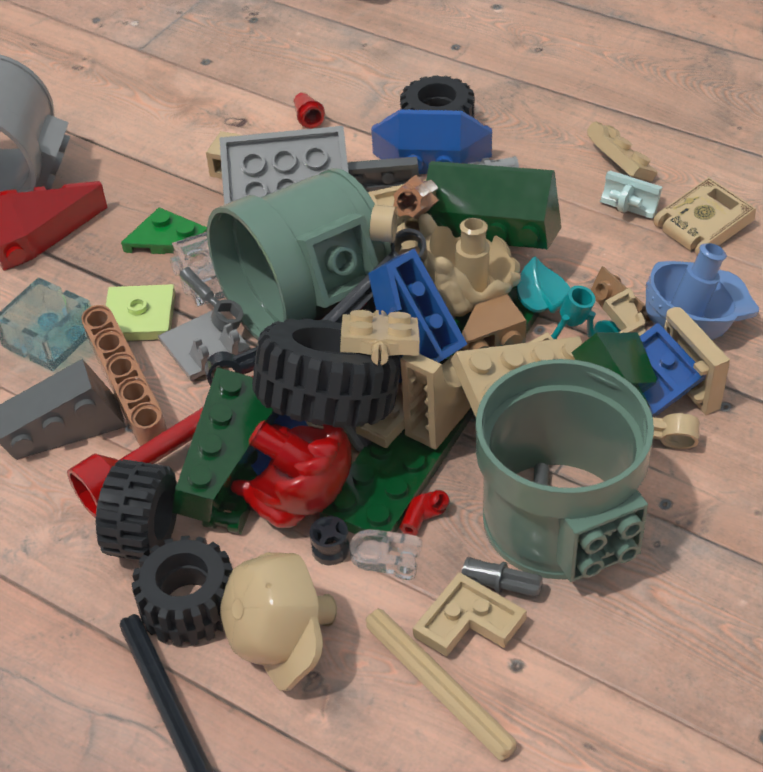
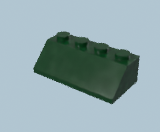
(512, 201)

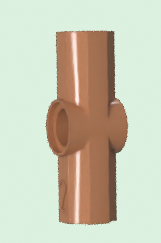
(415, 197)

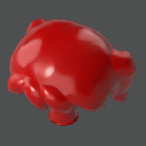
(303, 475)

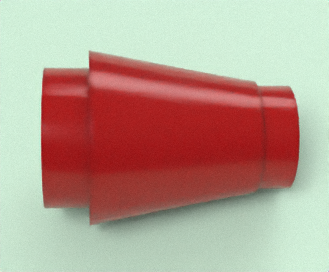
(308, 110)

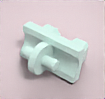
(631, 194)

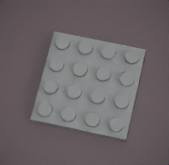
(278, 159)

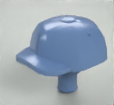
(702, 290)

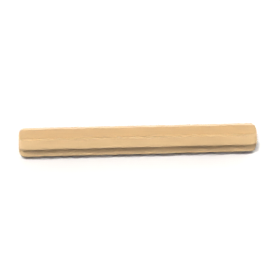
(441, 684)

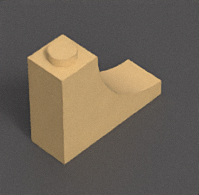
(431, 399)

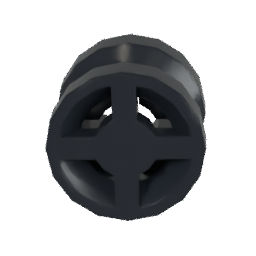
(323, 533)

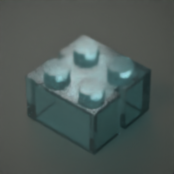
(44, 323)

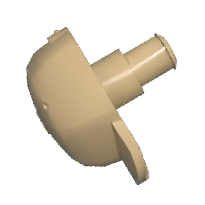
(276, 616)

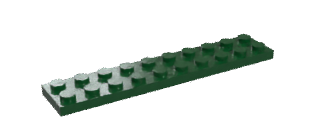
(389, 478)

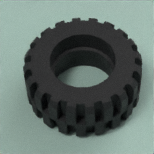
(311, 381)

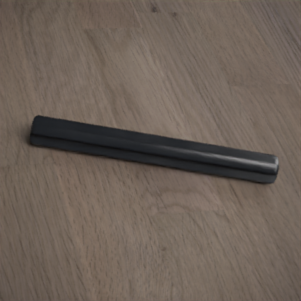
(164, 695)

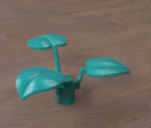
(545, 290)

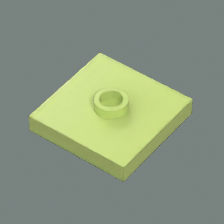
(142, 310)

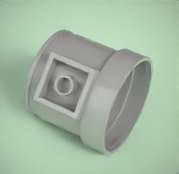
(31, 125)

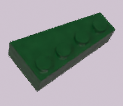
(219, 445)

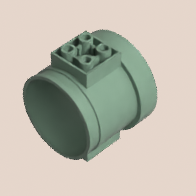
(294, 248)
(572, 418)

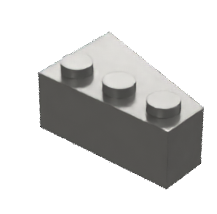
(59, 412)

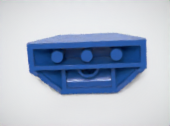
(432, 137)

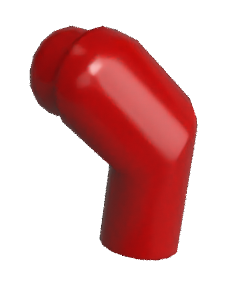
(422, 508)

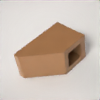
(494, 324)

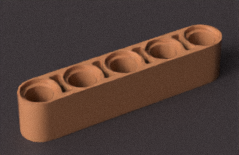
(123, 373)

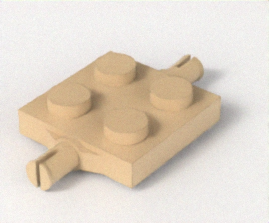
(380, 334)

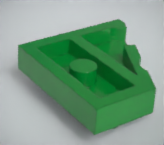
(160, 232)

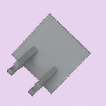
(198, 340)

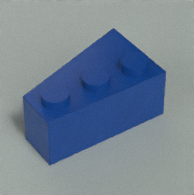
(408, 288)

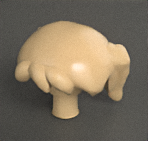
(467, 267)

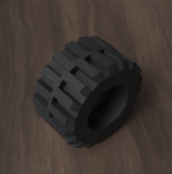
(438, 94)
(135, 509)
(176, 566)

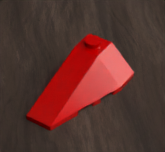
(43, 217)

